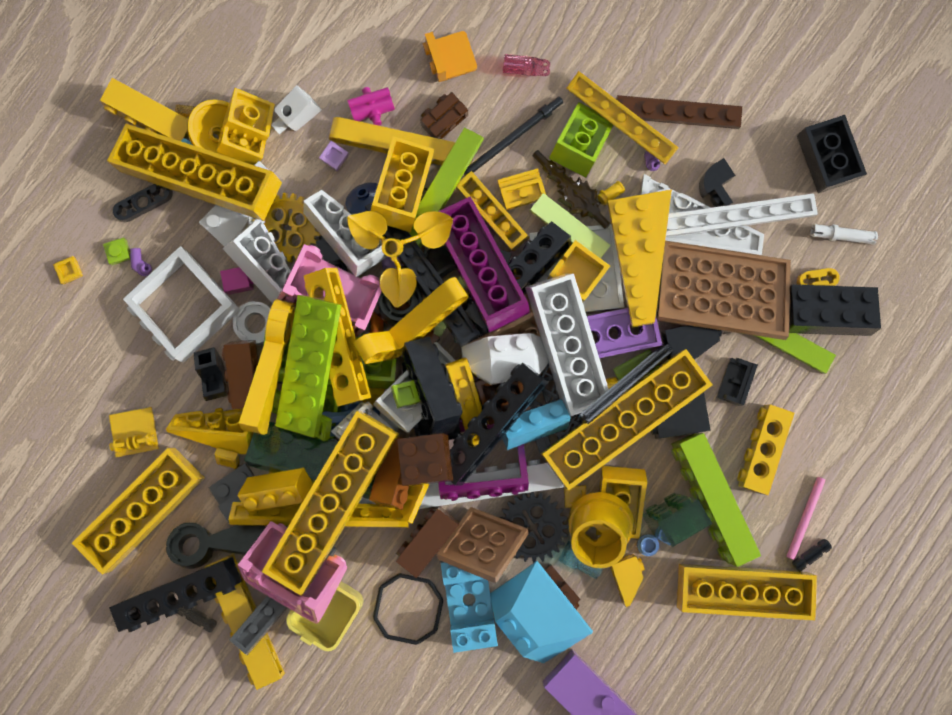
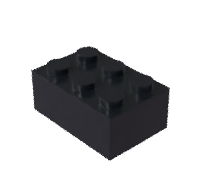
(831, 154)

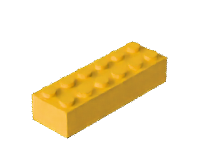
(138, 510)
(746, 592)

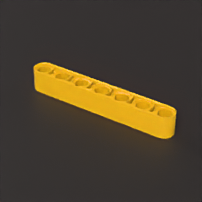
(379, 138)

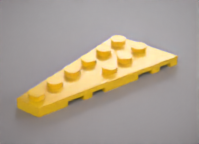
(639, 238)

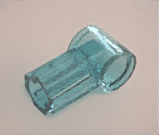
(568, 558)

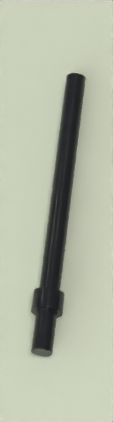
(543, 113)

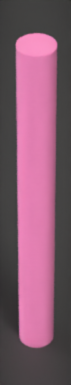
(806, 516)

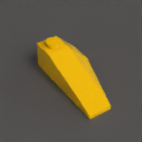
(214, 429)

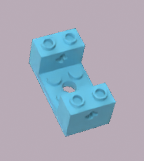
(470, 624)

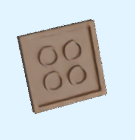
(483, 544)

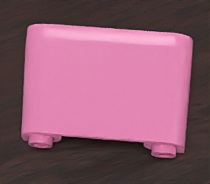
(360, 293)
(320, 592)

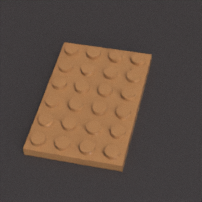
(725, 290)

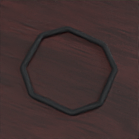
(405, 640)

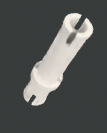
(835, 233)

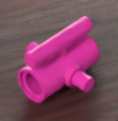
(371, 105)

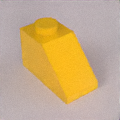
(628, 577)

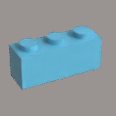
(537, 424)

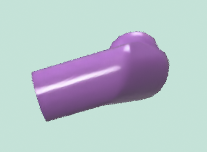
(651, 162)
(138, 264)

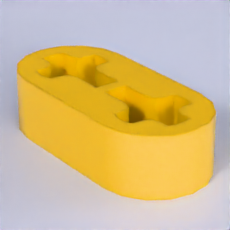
(817, 275)

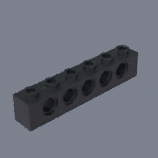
(548, 235)
(474, 455)
(126, 612)

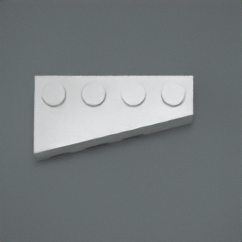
(225, 223)
(259, 258)

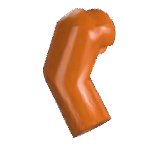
(377, 323)

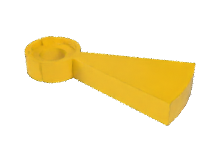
(262, 392)

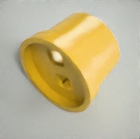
(611, 518)

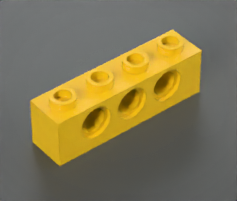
(493, 211)
(775, 442)

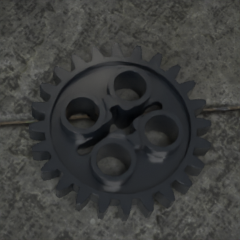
(550, 516)

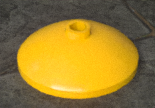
(204, 122)

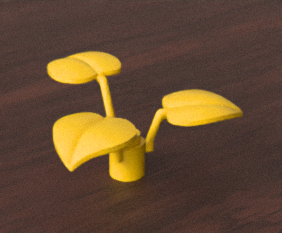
(369, 229)

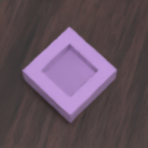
(334, 156)

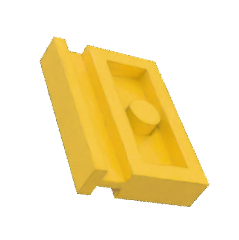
(521, 189)

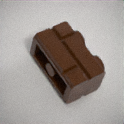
(444, 116)

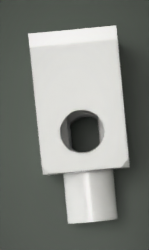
(295, 110)

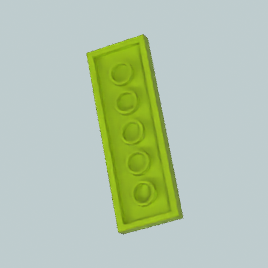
(308, 365)

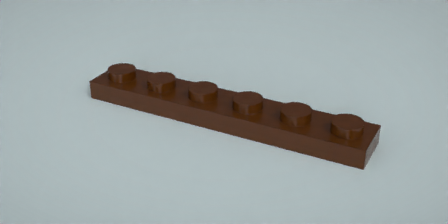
(684, 112)

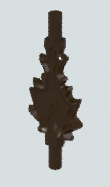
(576, 195)

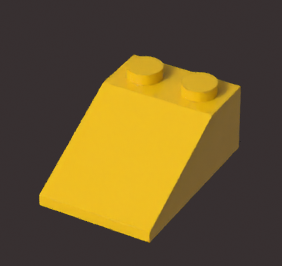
(629, 486)

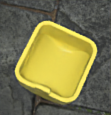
(334, 623)

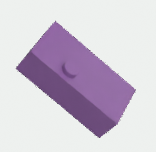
(583, 690)

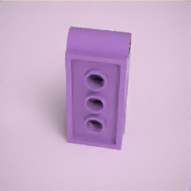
(626, 341)

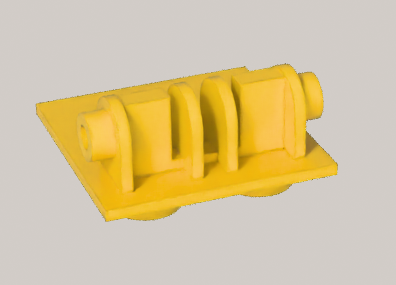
(133, 432)

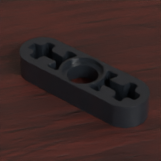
(132, 214)

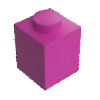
(235, 281)

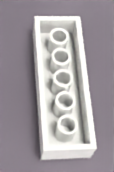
(568, 341)

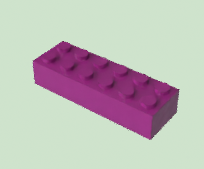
(483, 267)

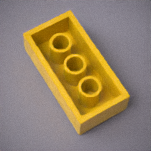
(402, 183)

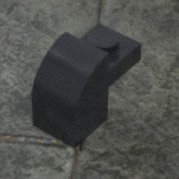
(713, 182)
(212, 373)

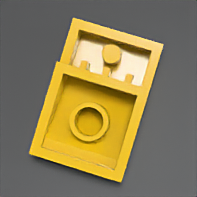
(245, 127)

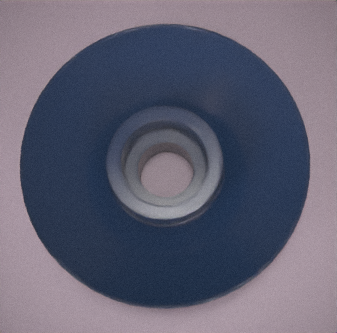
(360, 197)

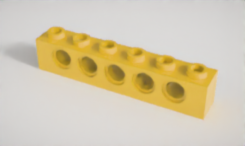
(351, 366)

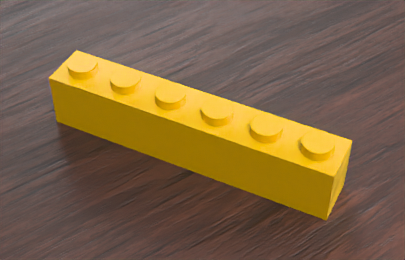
(236, 608)

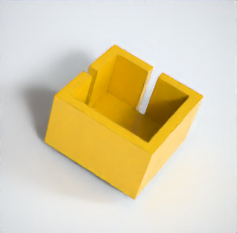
(584, 265)

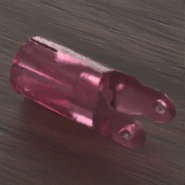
(525, 65)

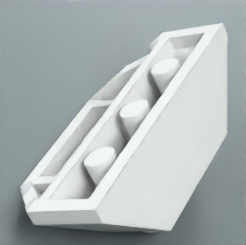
(496, 356)

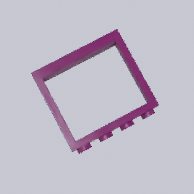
(492, 488)

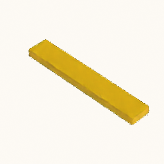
(622, 118)

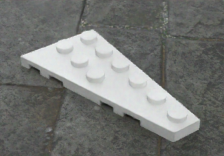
(736, 239)

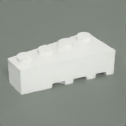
(332, 223)

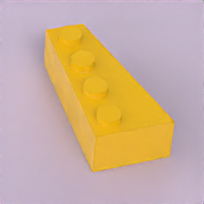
(143, 111)

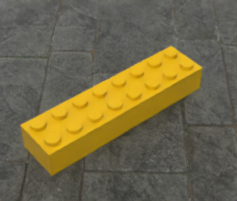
(195, 171)
(627, 419)
(330, 502)

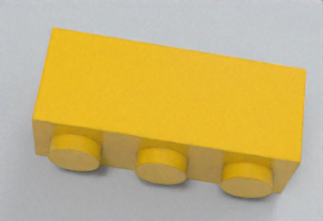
(275, 489)

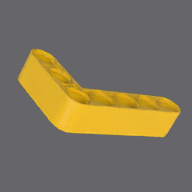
(414, 326)

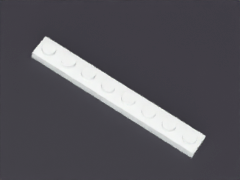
(741, 215)

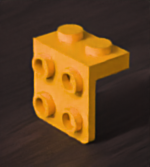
(449, 55)

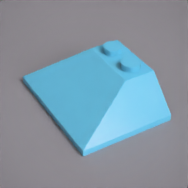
(537, 615)

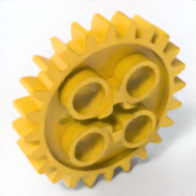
(306, 230)

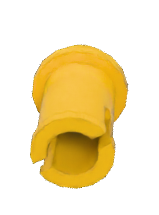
(611, 193)

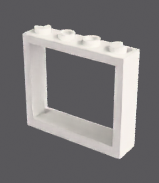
(205, 330)

